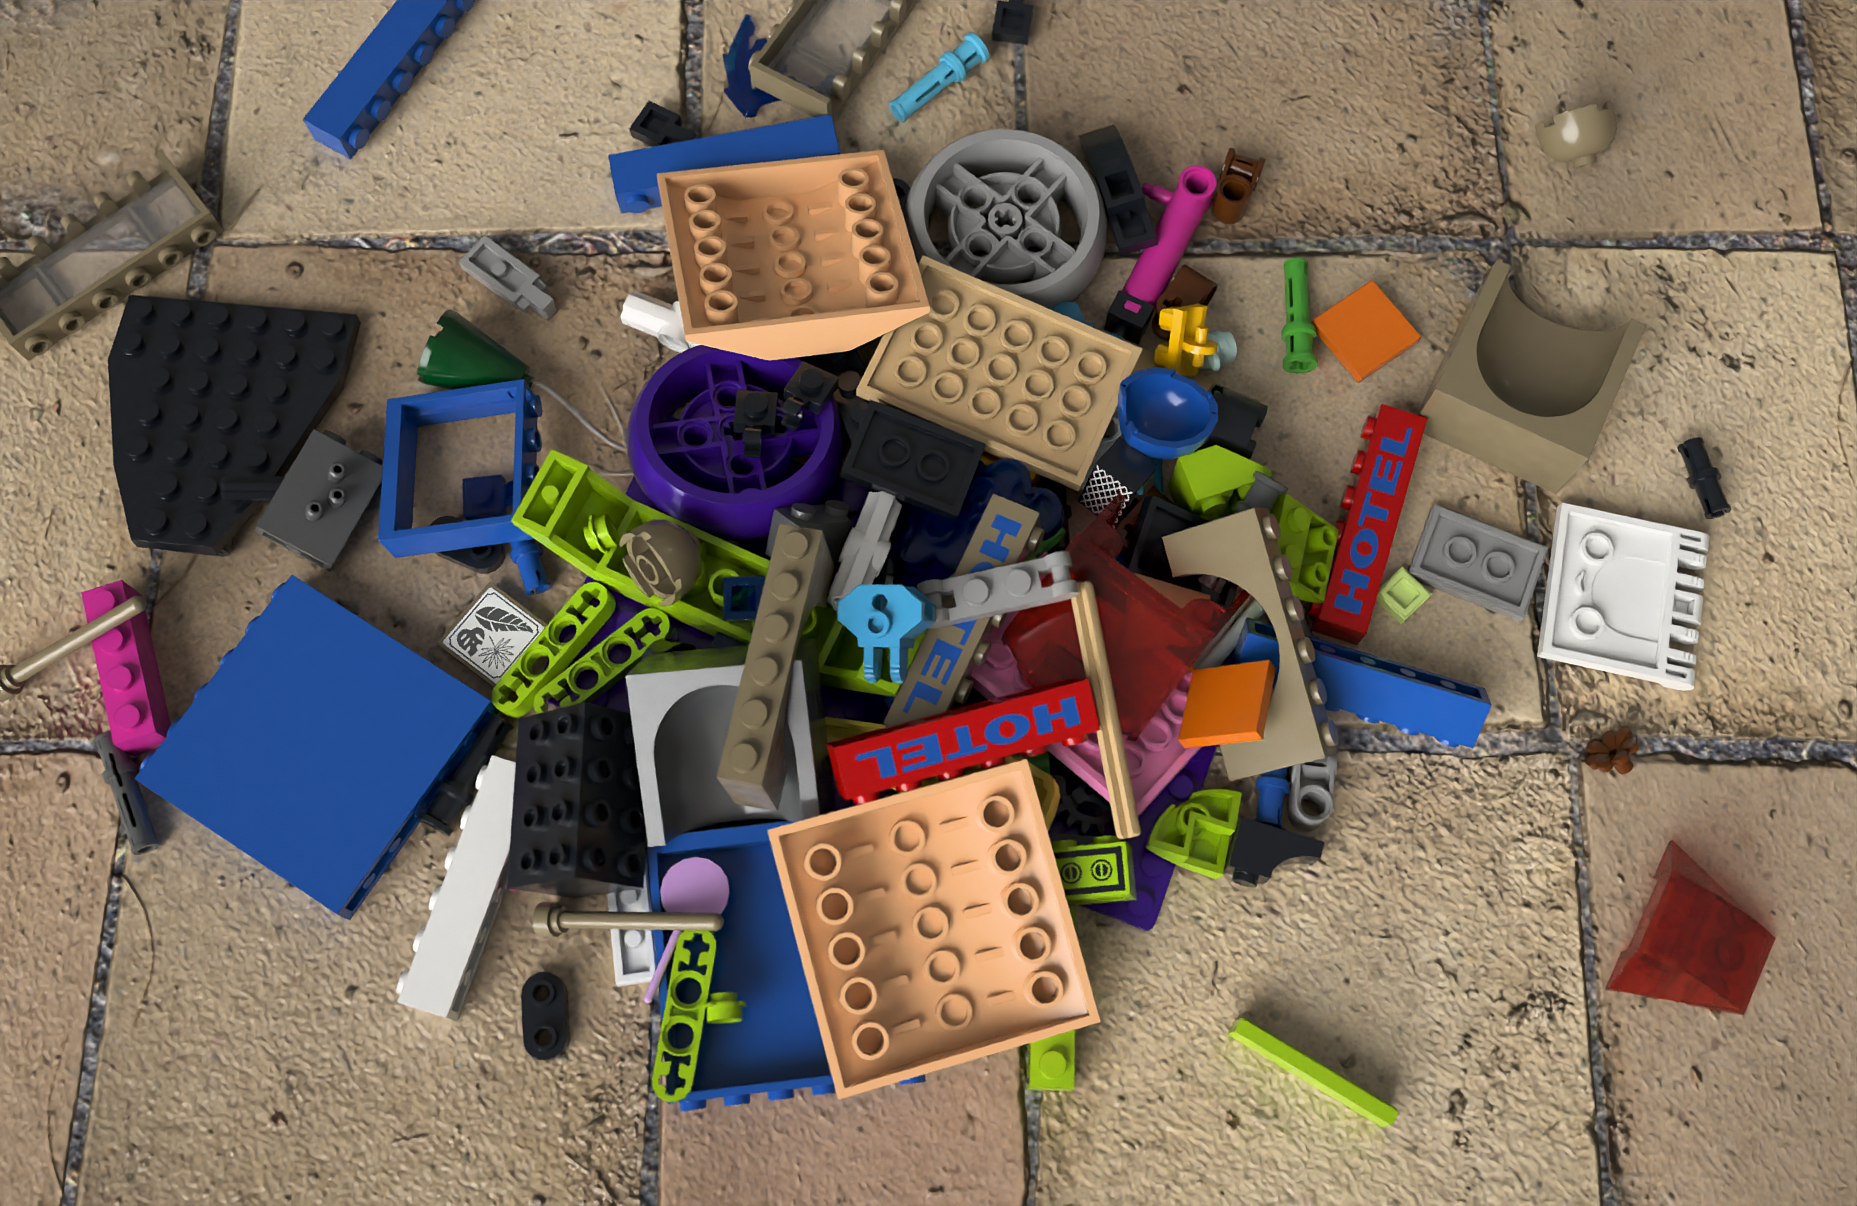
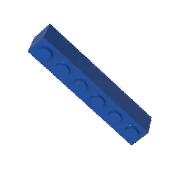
(381, 72)
(636, 170)
(1381, 688)

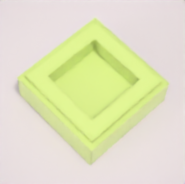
(1402, 595)

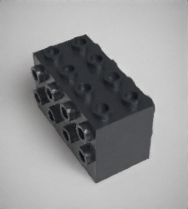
(577, 804)

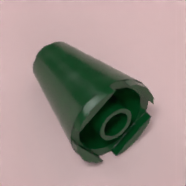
(467, 357)

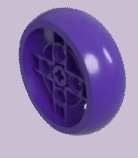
(732, 504)

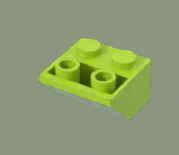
(1212, 481)
(1308, 545)

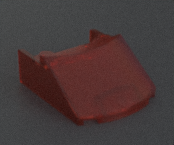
(1145, 635)

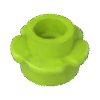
(601, 533)
(724, 1008)

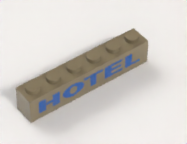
(949, 653)

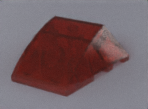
(1693, 942)

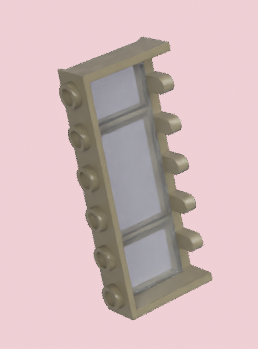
(825, 50)
(101, 259)

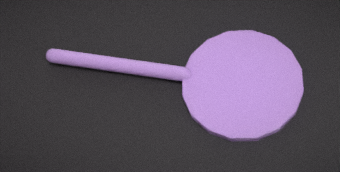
(693, 887)

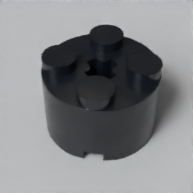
(1236, 421)

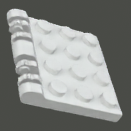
(1620, 597)

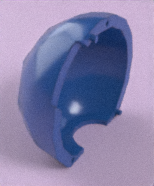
(1165, 413)

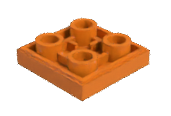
(1365, 331)
(1227, 704)

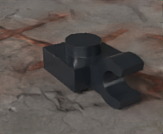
(1012, 22)
(659, 126)
(807, 391)
(755, 416)

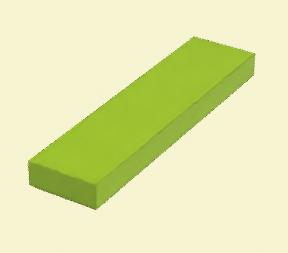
(1313, 1072)

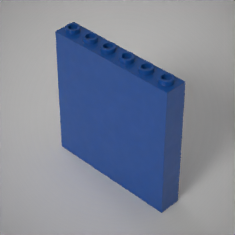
(317, 746)
(758, 959)

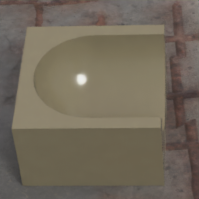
(1525, 387)

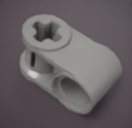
(1313, 783)

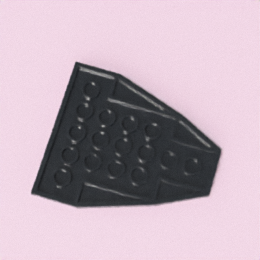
(213, 397)

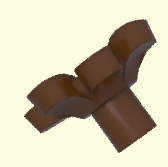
(1613, 751)

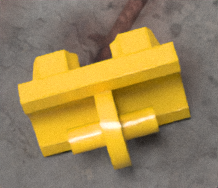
(1187, 339)

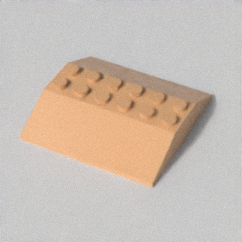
(791, 255)
(932, 928)

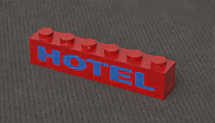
(1368, 523)
(963, 738)

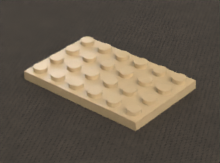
(1003, 374)

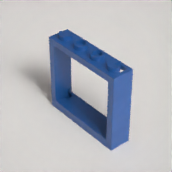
(399, 465)

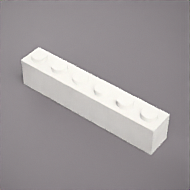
(466, 901)

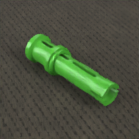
(1298, 330)

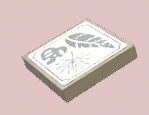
(491, 634)

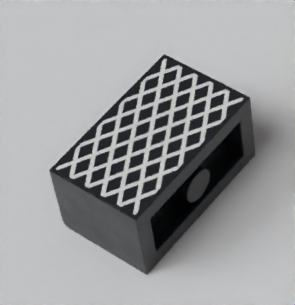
(1116, 472)

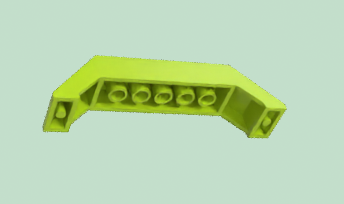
(570, 492)

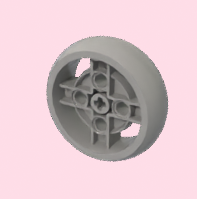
(1011, 169)

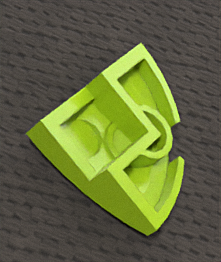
(1197, 831)

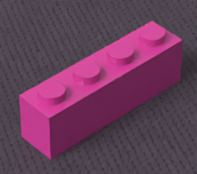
(128, 673)

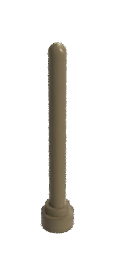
(14, 676)
(553, 919)

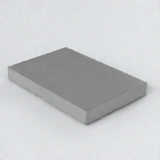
(1477, 562)

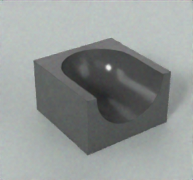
(680, 729)

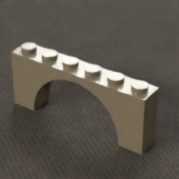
(1248, 554)
(753, 752)

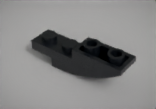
(1119, 189)

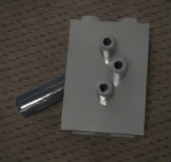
(316, 501)

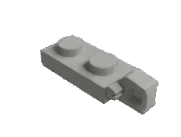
(508, 277)

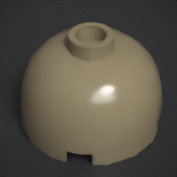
(1578, 134)
(662, 559)

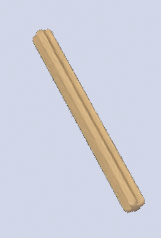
(1110, 733)

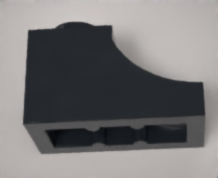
(1261, 848)

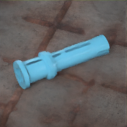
(951, 68)

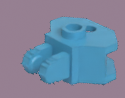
(886, 619)

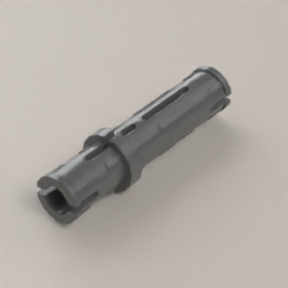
(132, 809)

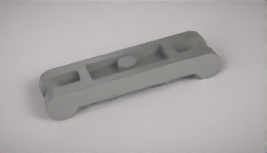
(1001, 589)

